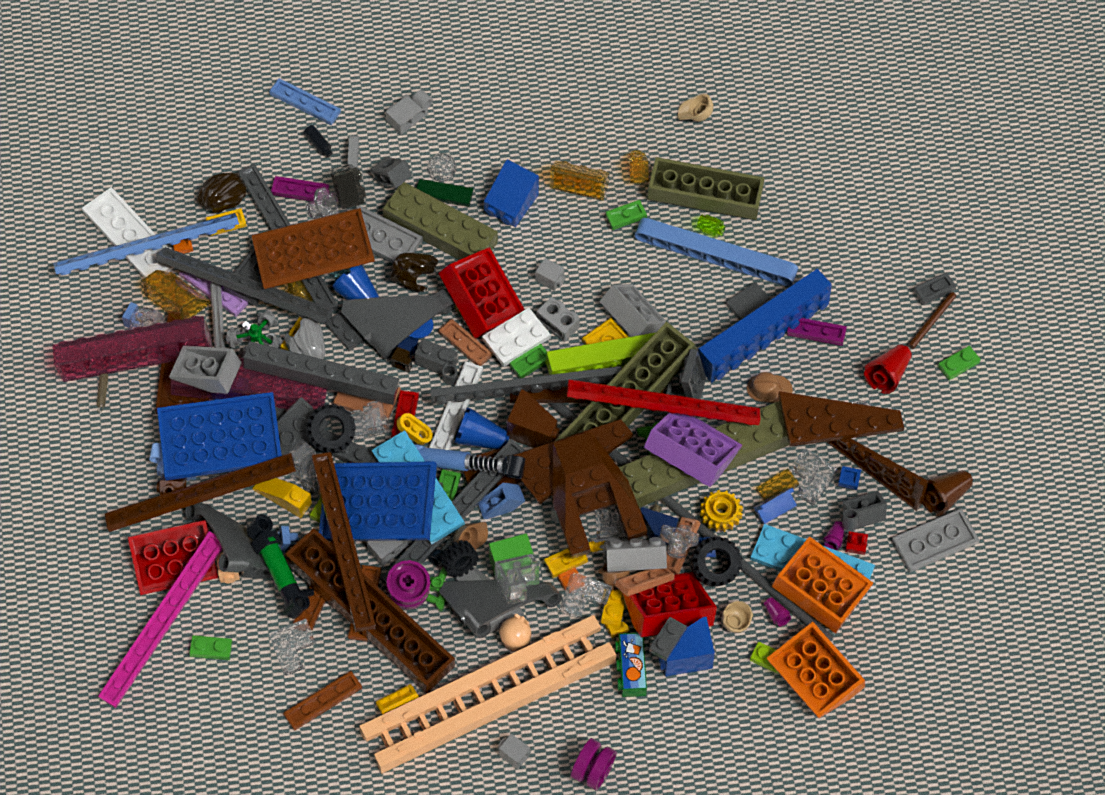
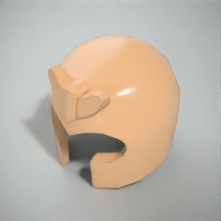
(515, 633)

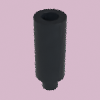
(318, 140)

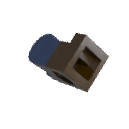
(402, 356)

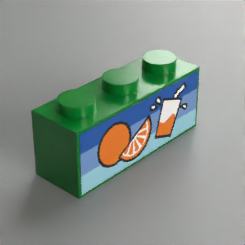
(631, 665)

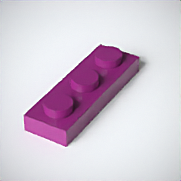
(296, 188)
(819, 331)

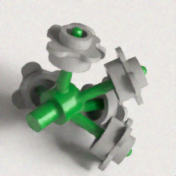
(254, 333)

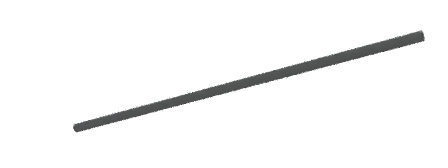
(705, 532)

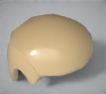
(737, 616)

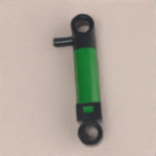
(267, 544)

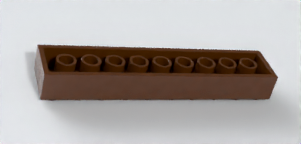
(395, 630)

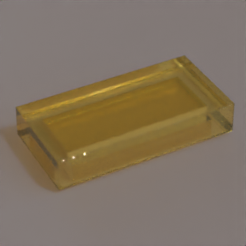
(777, 484)

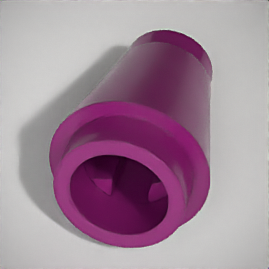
(834, 536)
(778, 613)

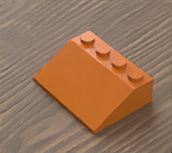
(822, 584)
(817, 670)

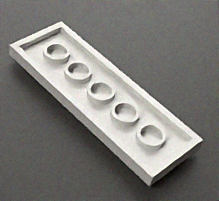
(121, 226)

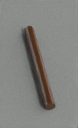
(931, 321)

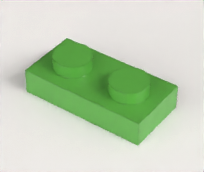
(626, 214)
(529, 361)
(959, 363)
(450, 483)
(211, 647)

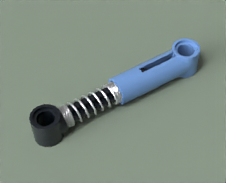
(510, 466)

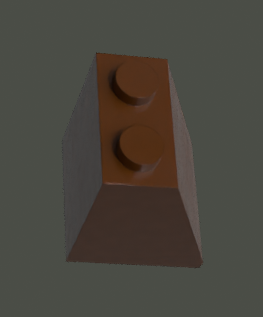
(531, 422)

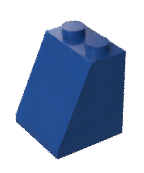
(512, 193)
(692, 652)

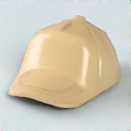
(697, 108)

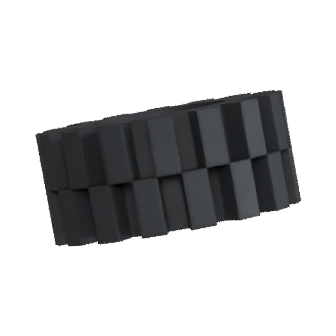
(459, 558)

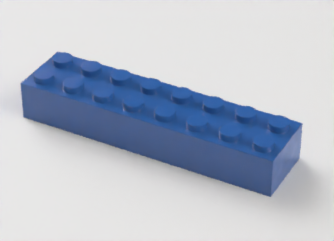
(765, 325)

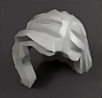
(307, 340)

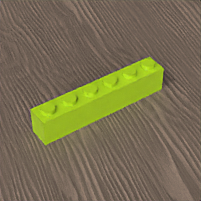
(595, 355)

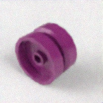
(408, 573)
(593, 764)

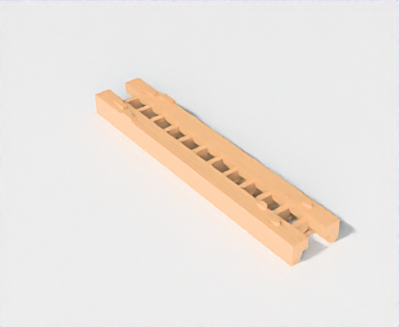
(495, 707)

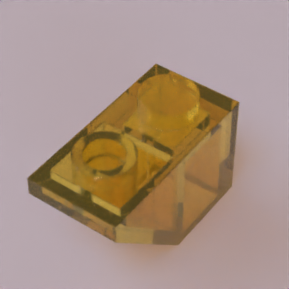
(637, 167)

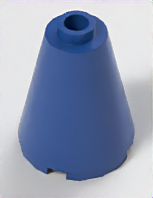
(355, 284)
(480, 431)

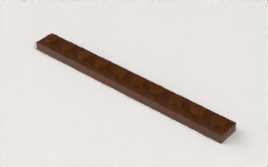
(200, 492)
(343, 542)

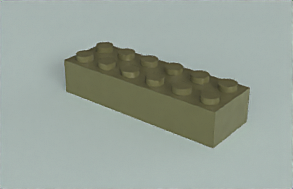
(706, 188)
(438, 223)

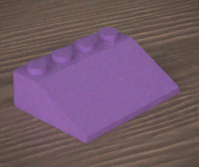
(692, 447)

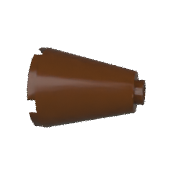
(946, 490)

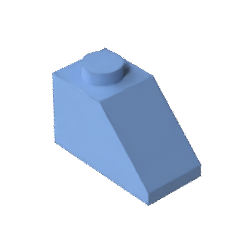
(501, 500)

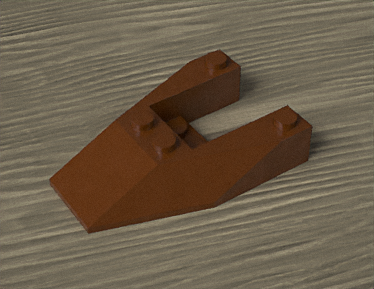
(586, 482)

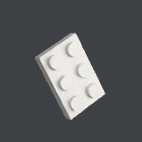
(516, 337)

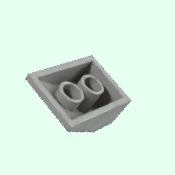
(206, 368)

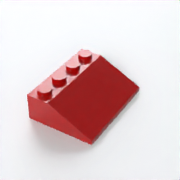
(481, 292)
(164, 553)
(680, 599)

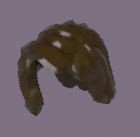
(221, 192)
(410, 266)

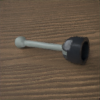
(435, 557)

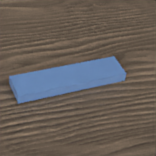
(305, 101)

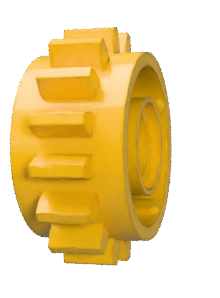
(723, 501)

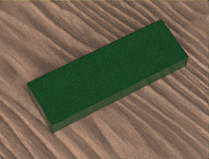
(447, 192)

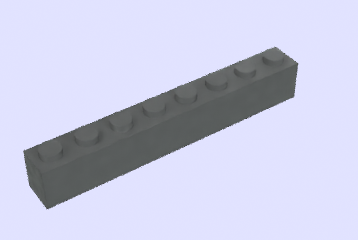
(321, 373)

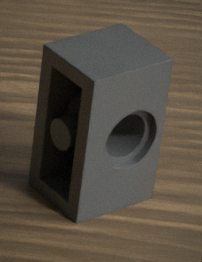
(391, 172)

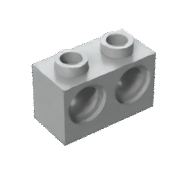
(555, 321)

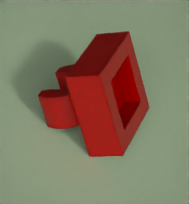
(856, 543)

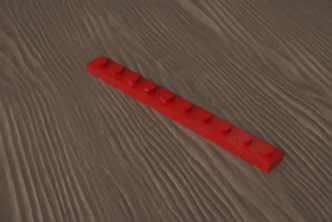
(663, 402)

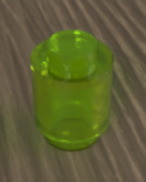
(711, 225)

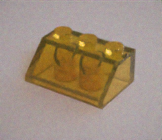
(579, 180)
(173, 295)

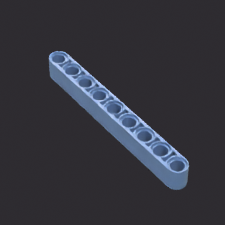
(716, 252)

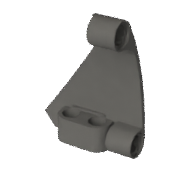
(233, 538)

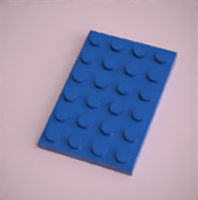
(218, 435)
(386, 500)

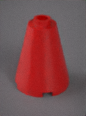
(888, 369)

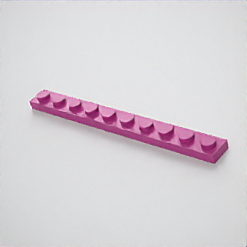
(161, 621)

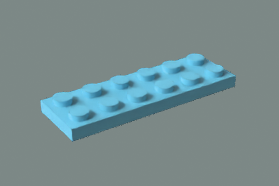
(444, 515)
(777, 548)

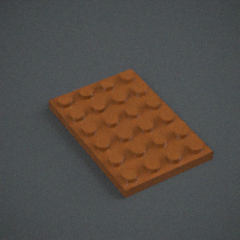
(312, 248)

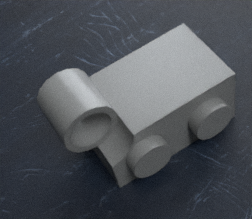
(408, 111)
(387, 550)

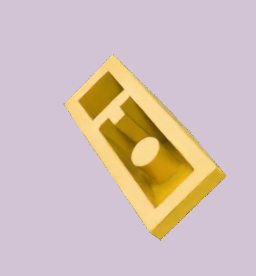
(285, 495)

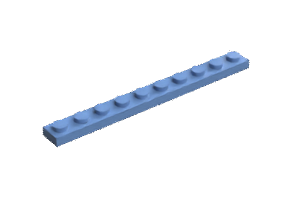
(138, 246)

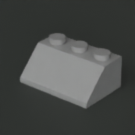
(632, 310)
(635, 554)

